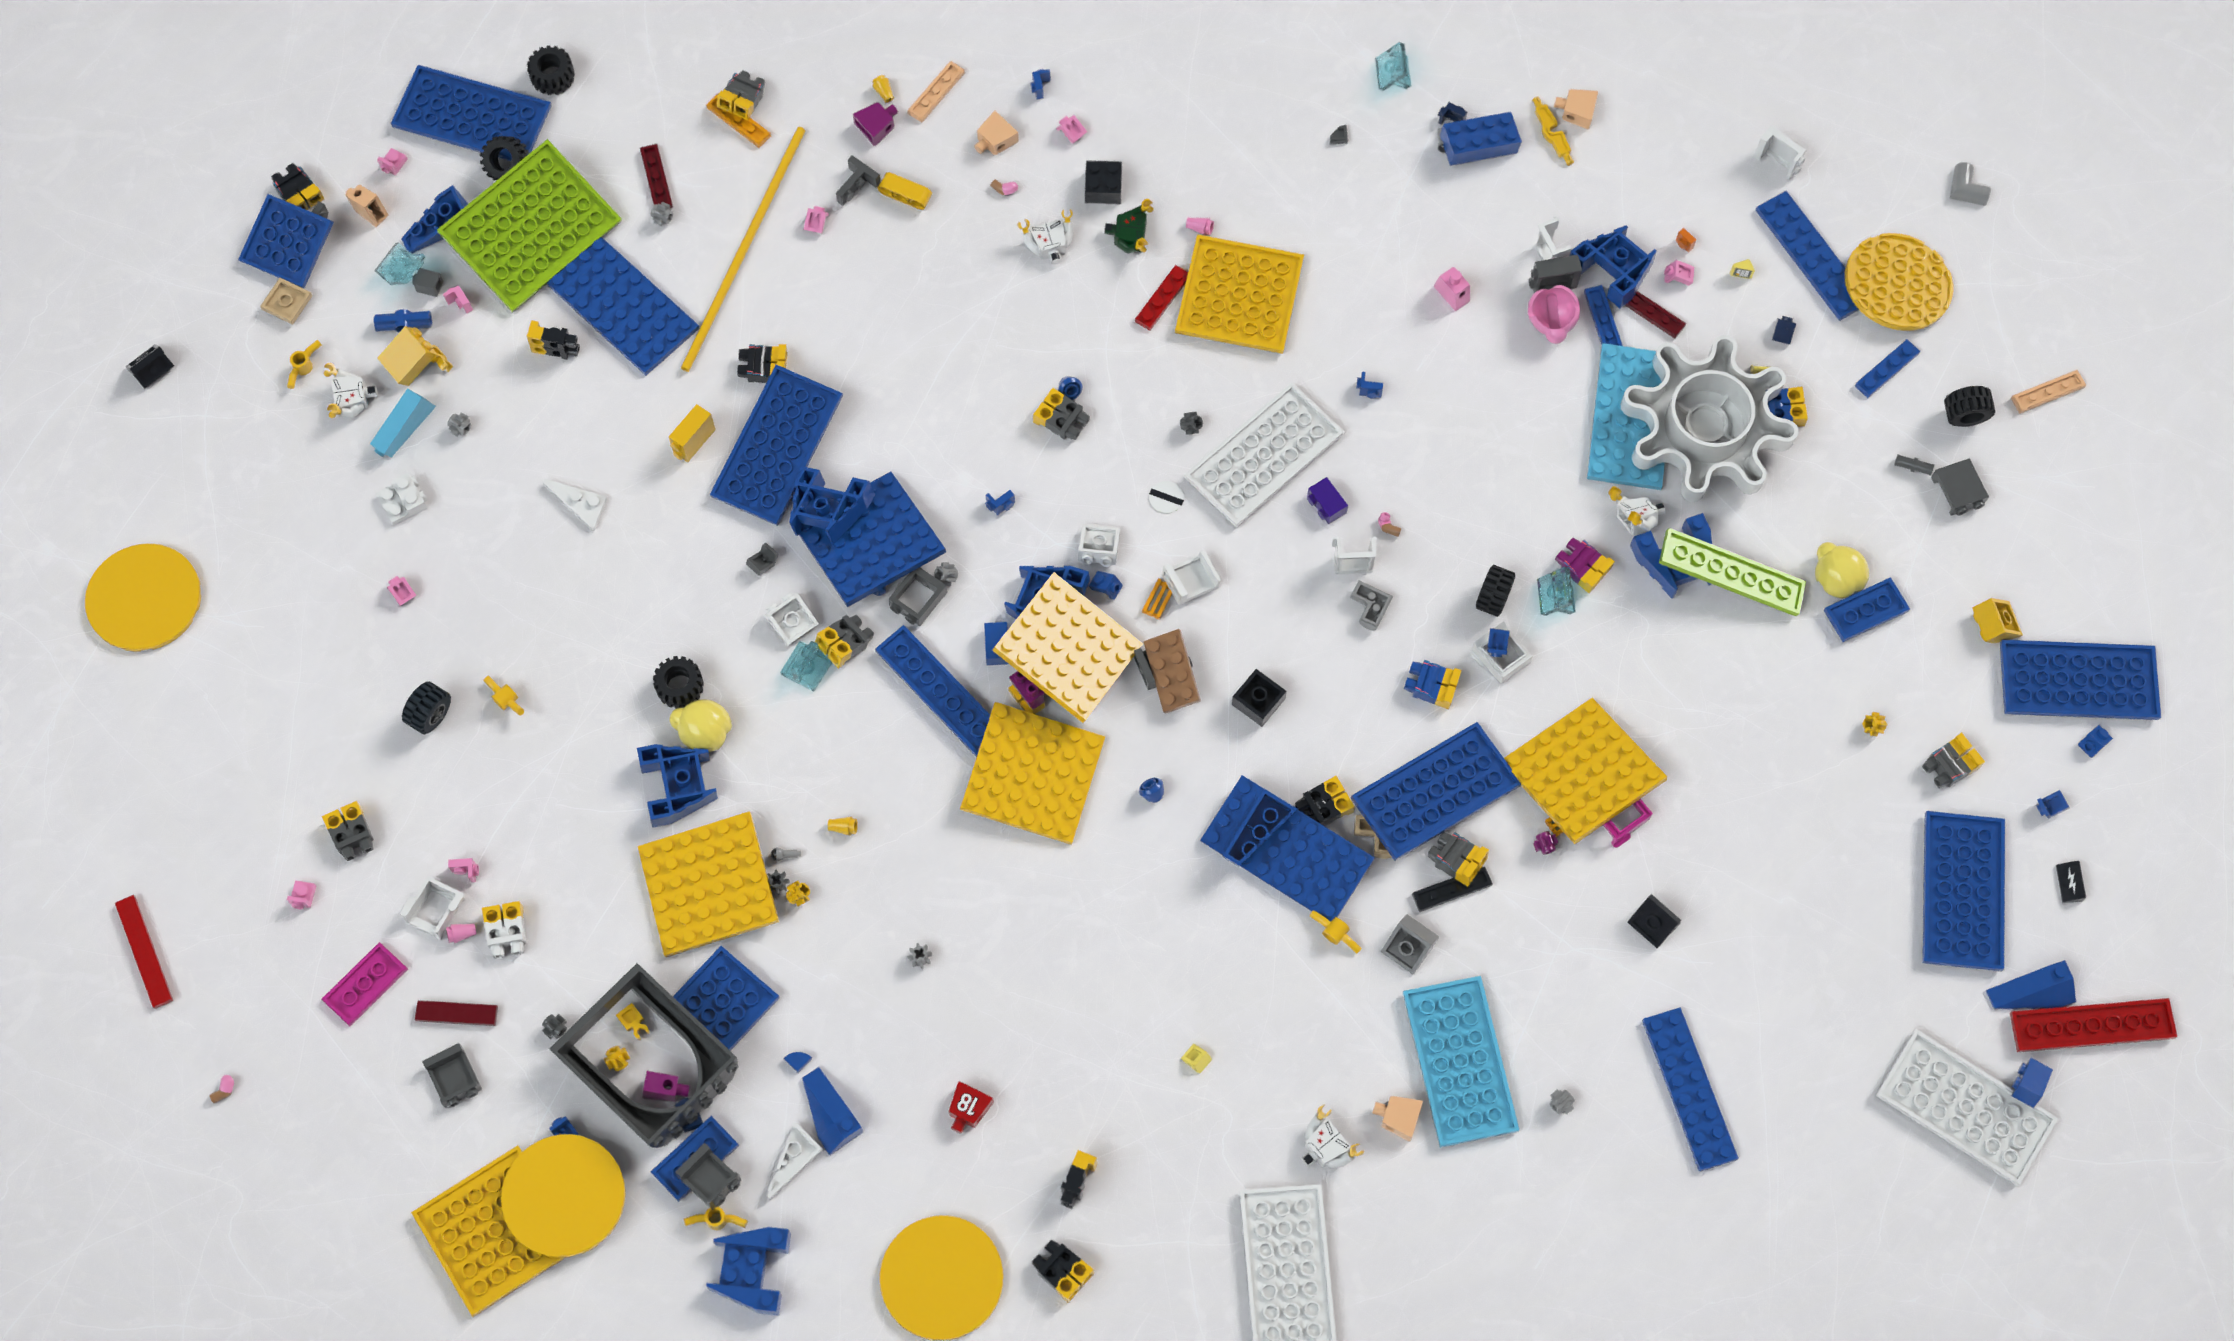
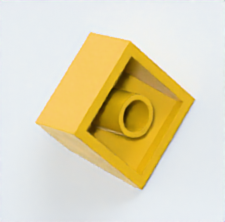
(1996, 620)

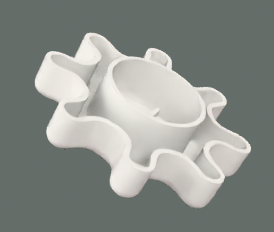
(1708, 418)

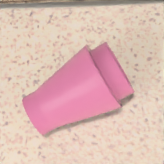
(1200, 225)
(459, 932)

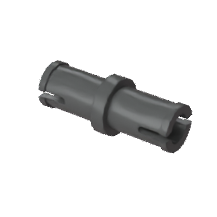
(1914, 464)

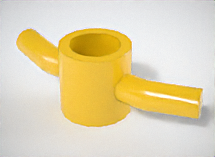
(304, 368)
(504, 696)
(1335, 931)
(715, 1226)

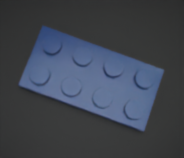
(1866, 609)
(709, 1133)

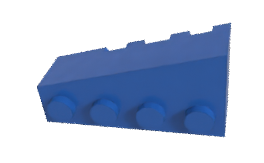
(1261, 822)

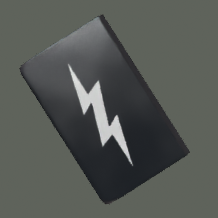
(2071, 882)

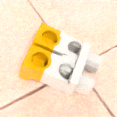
(506, 932)

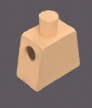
(1578, 106)
(995, 135)
(361, 198)
(1399, 1115)

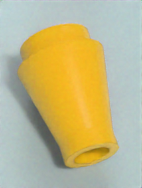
(882, 86)
(843, 825)

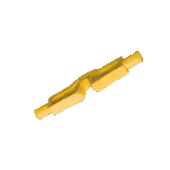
(1557, 138)

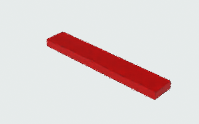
(144, 951)

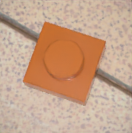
(1685, 240)

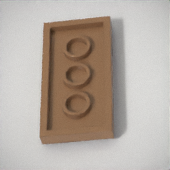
(1172, 671)

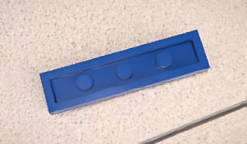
(1602, 316)
(1887, 368)

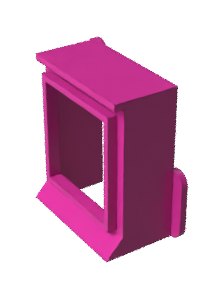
(1622, 836)

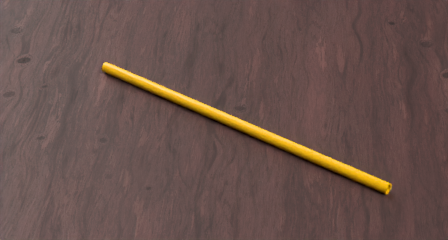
(744, 246)

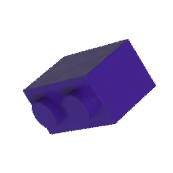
(1327, 500)

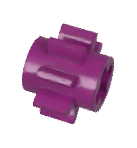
(1545, 843)

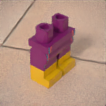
(1585, 564)
(1026, 693)

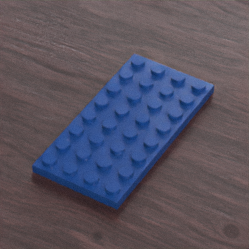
(468, 111)
(623, 305)
(776, 444)
(2080, 679)
(1435, 791)
(1298, 858)
(1964, 891)

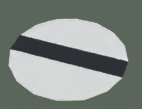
(1166, 497)

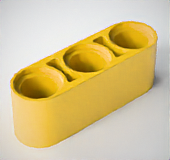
(904, 191)

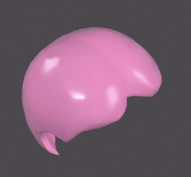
(1554, 312)

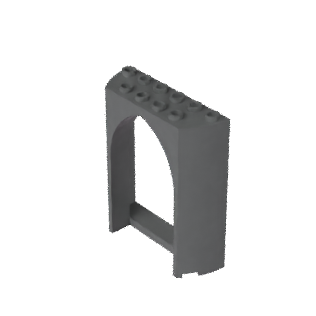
(713, 1058)

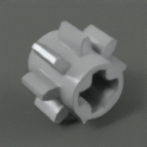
(661, 213)
(459, 424)
(946, 573)
(920, 961)
(1561, 1101)

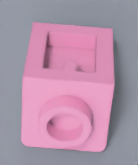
(1071, 128)
(392, 161)
(815, 219)
(1680, 272)
(456, 295)
(400, 590)
(461, 866)
(302, 895)

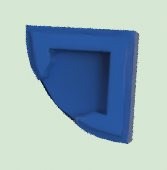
(798, 1060)

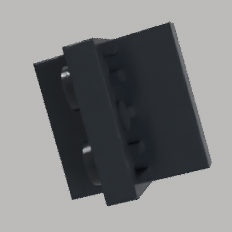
(149, 365)
(1654, 921)

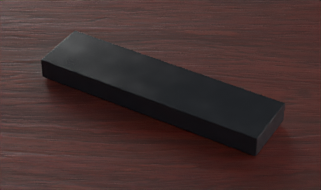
(1450, 890)

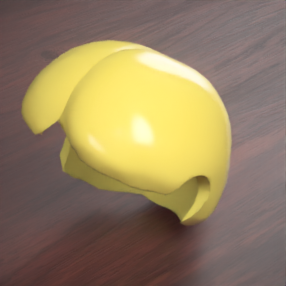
(1841, 570)
(701, 724)

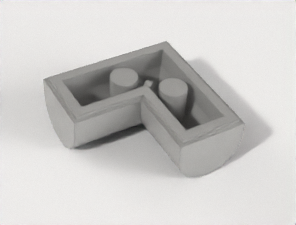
(1964, 189)
(1375, 601)

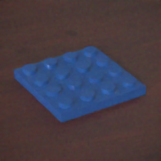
(286, 241)
(726, 997)

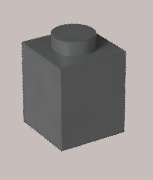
(427, 282)

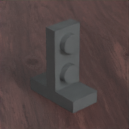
(857, 180)

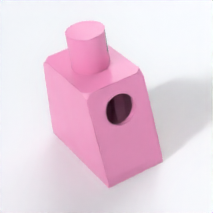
(1451, 286)

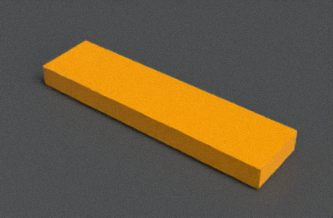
(749, 129)

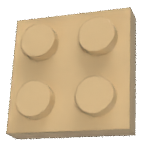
(286, 301)

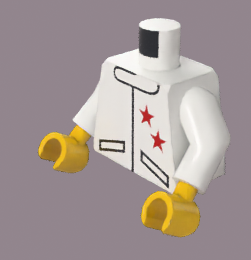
(1049, 238)
(348, 393)
(1636, 514)
(1327, 1144)

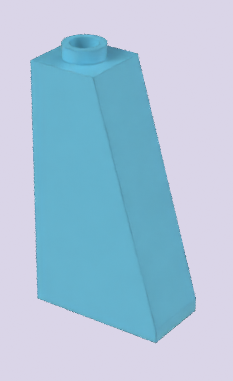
(401, 423)

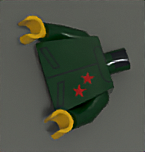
(1131, 228)

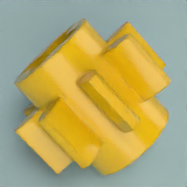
(1874, 724)
(798, 893)
(616, 1058)

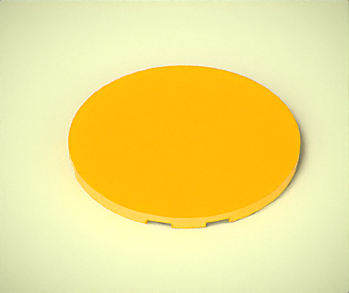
(1898, 282)
(143, 597)
(563, 1196)
(941, 1278)

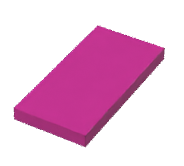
(364, 984)

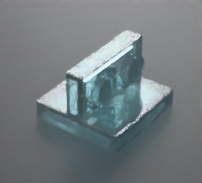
(1393, 68)
(1556, 592)
(806, 665)

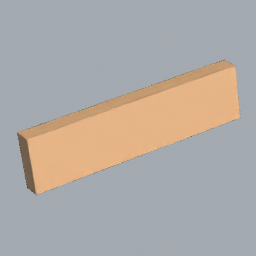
(936, 91)
(2048, 391)

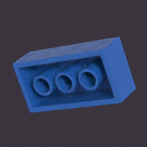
(1480, 138)

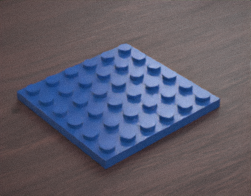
(878, 547)

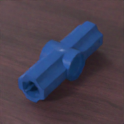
(402, 318)

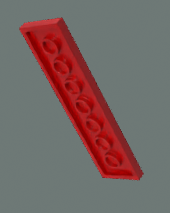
(2093, 1025)

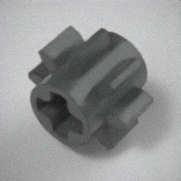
(1191, 423)
(777, 876)
(554, 1026)

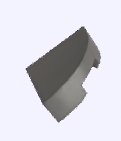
(1339, 136)

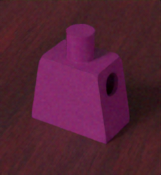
(875, 121)
(655, 1084)

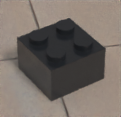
(1103, 182)
(1259, 697)

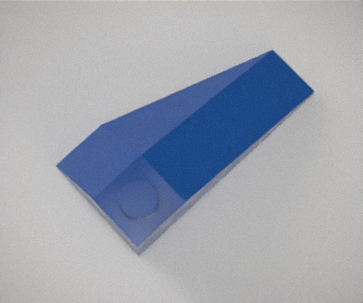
(425, 230)
(2039, 989)
(830, 1114)

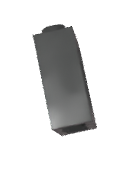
(1554, 272)
(927, 580)

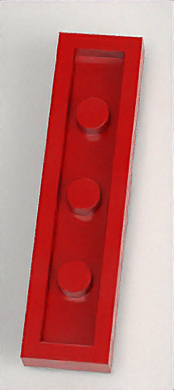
(1162, 298)

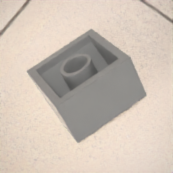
(1409, 944)

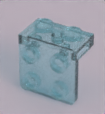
(399, 265)

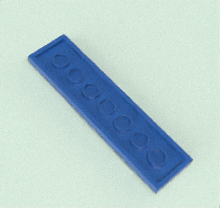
(1808, 252)
(935, 687)
(1690, 1089)

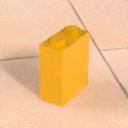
(407, 355)
(691, 433)

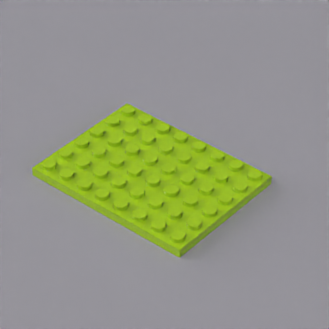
(529, 225)

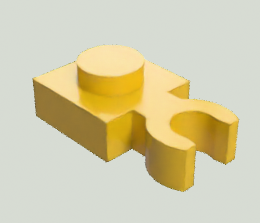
(441, 360)
(631, 1020)

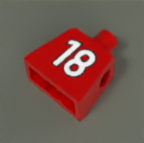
(968, 1107)

